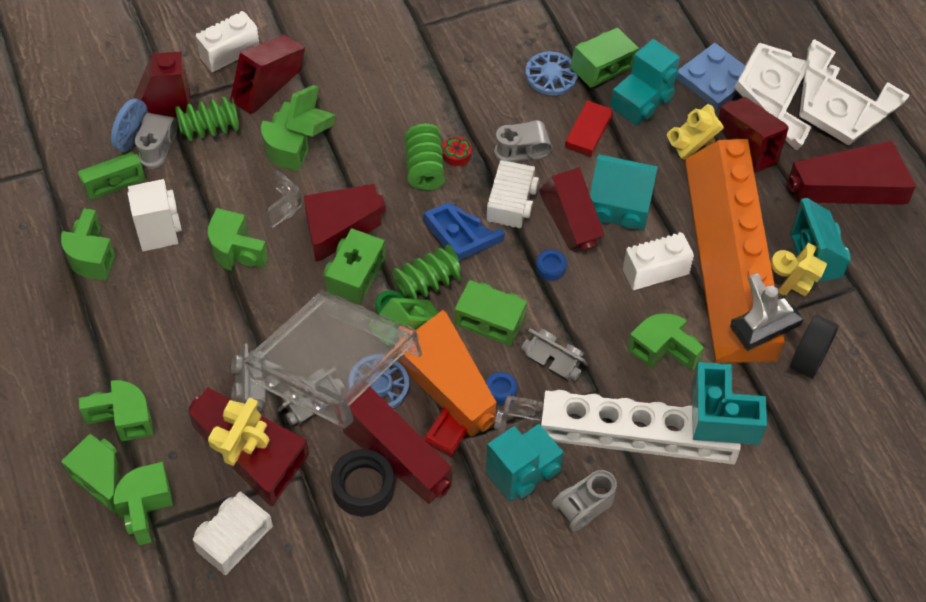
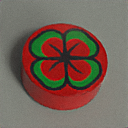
(457, 151)

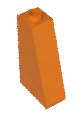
(451, 375)

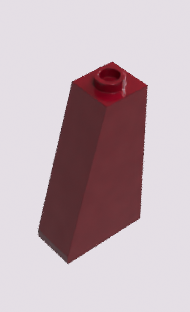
(854, 177)
(412, 458)
(266, 469)

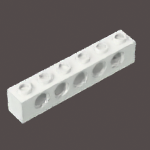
(623, 432)

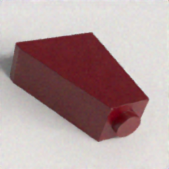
(265, 71)
(164, 84)
(763, 130)
(572, 209)
(335, 212)

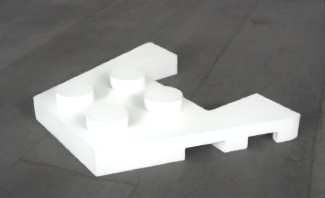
(771, 82)
(837, 106)

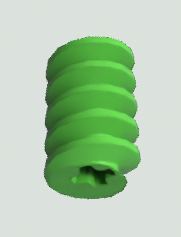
(209, 118)
(424, 157)
(427, 272)

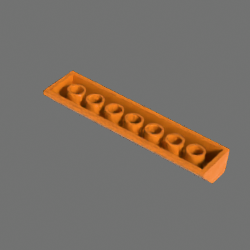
(729, 243)

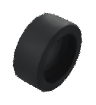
(814, 346)
(360, 459)

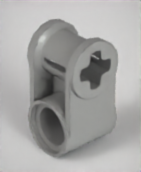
(155, 139)
(524, 141)
(581, 503)

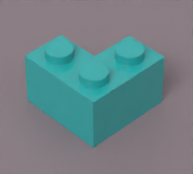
(648, 84)
(724, 415)
(522, 461)

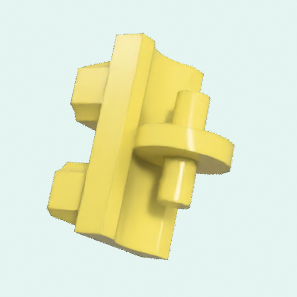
(696, 132)
(800, 271)
(244, 434)

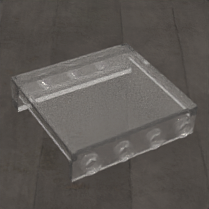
(329, 355)

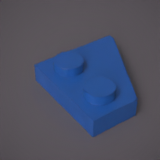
(460, 230)

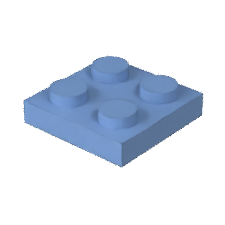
(712, 75)

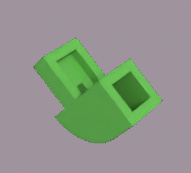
(282, 145)
(229, 241)
(85, 251)
(664, 335)
(124, 405)
(139, 493)

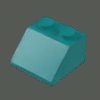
(622, 191)
(816, 226)

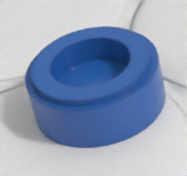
(551, 265)
(501, 385)

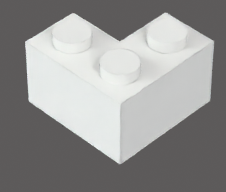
(154, 214)

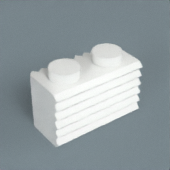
(224, 41)
(511, 194)
(657, 261)
(232, 532)

